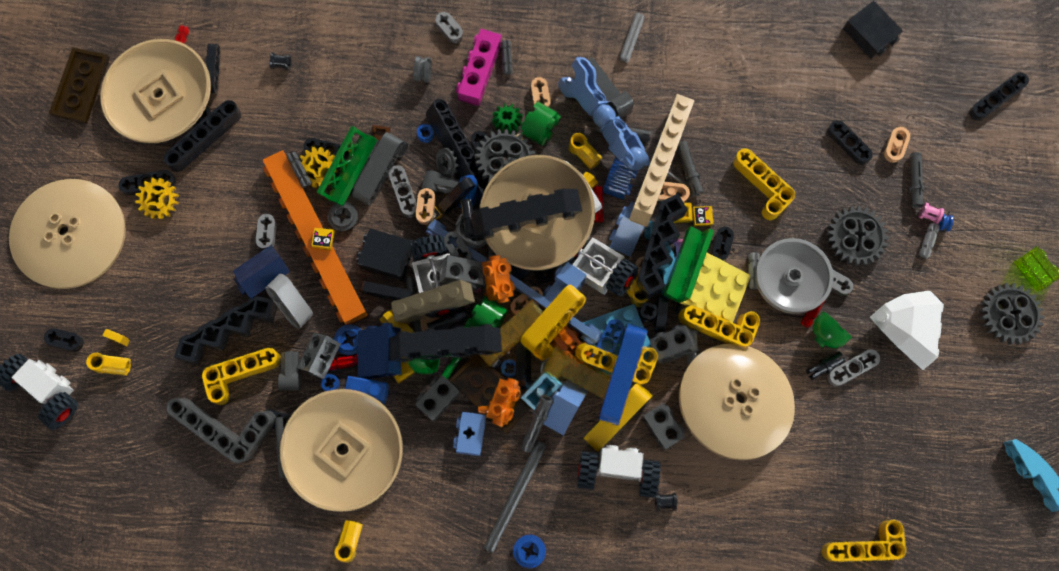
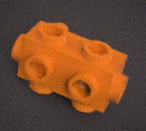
(497, 279)
(568, 341)
(501, 406)

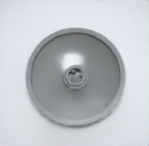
(794, 276)

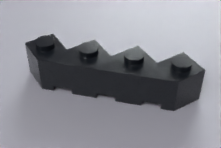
(535, 210)
(656, 255)
(216, 332)
(453, 342)

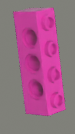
(474, 93)

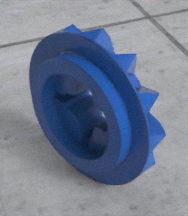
(352, 331)
(538, 548)

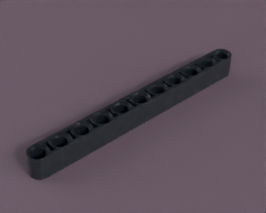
(452, 137)

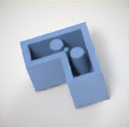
(627, 234)
(565, 276)
(566, 403)

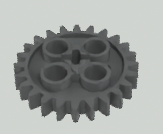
(505, 143)
(874, 238)
(1011, 314)

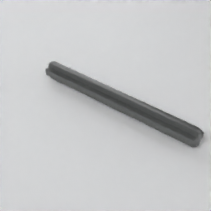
(515, 496)

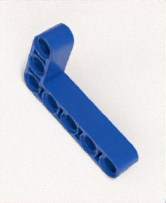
(623, 373)

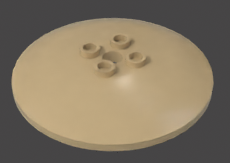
(143, 71)
(544, 245)
(81, 254)
(716, 416)
(312, 457)

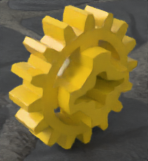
(315, 160)
(149, 202)

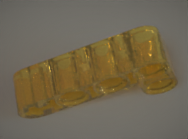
(514, 329)
(579, 372)

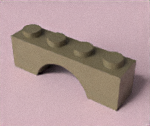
(446, 296)

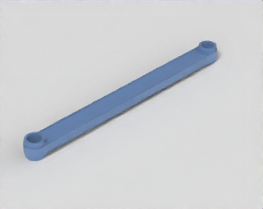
(589, 333)

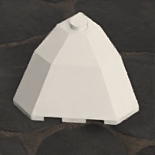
(913, 325)

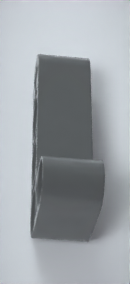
(620, 102)
(379, 167)

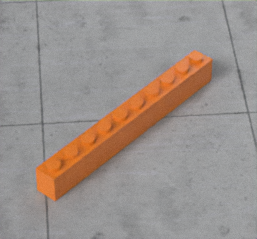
(304, 217)

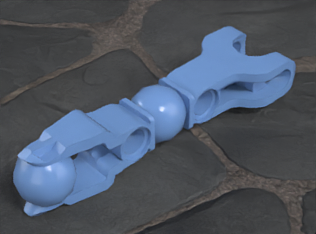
(621, 139)

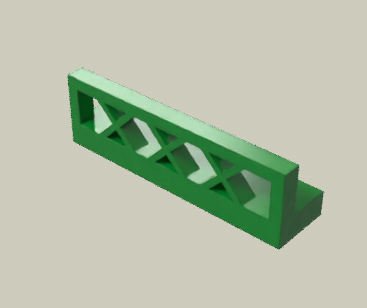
(349, 168)
(688, 264)

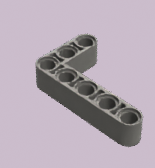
(220, 431)

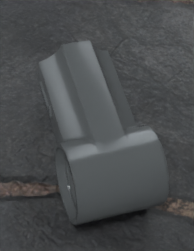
(439, 183)
(290, 377)

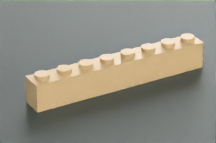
(661, 161)

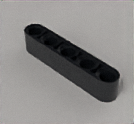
(199, 144)

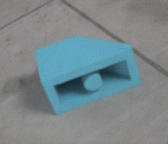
(543, 385)

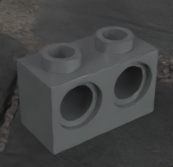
(461, 268)
(673, 349)
(318, 355)
(442, 402)
(658, 429)

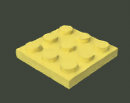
(719, 288)

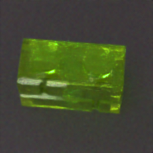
(1037, 268)

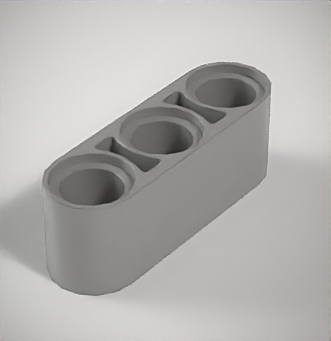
(289, 301)

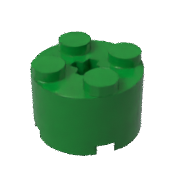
(539, 124)
(487, 313)

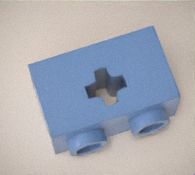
(473, 445)

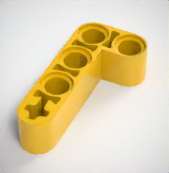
(760, 181)
(552, 321)
(717, 323)
(646, 366)
(242, 371)
(604, 431)
(863, 548)

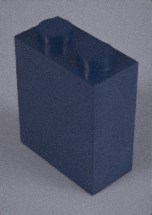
(259, 271)
(374, 352)

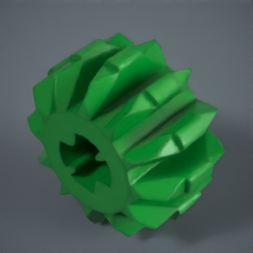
(508, 113)

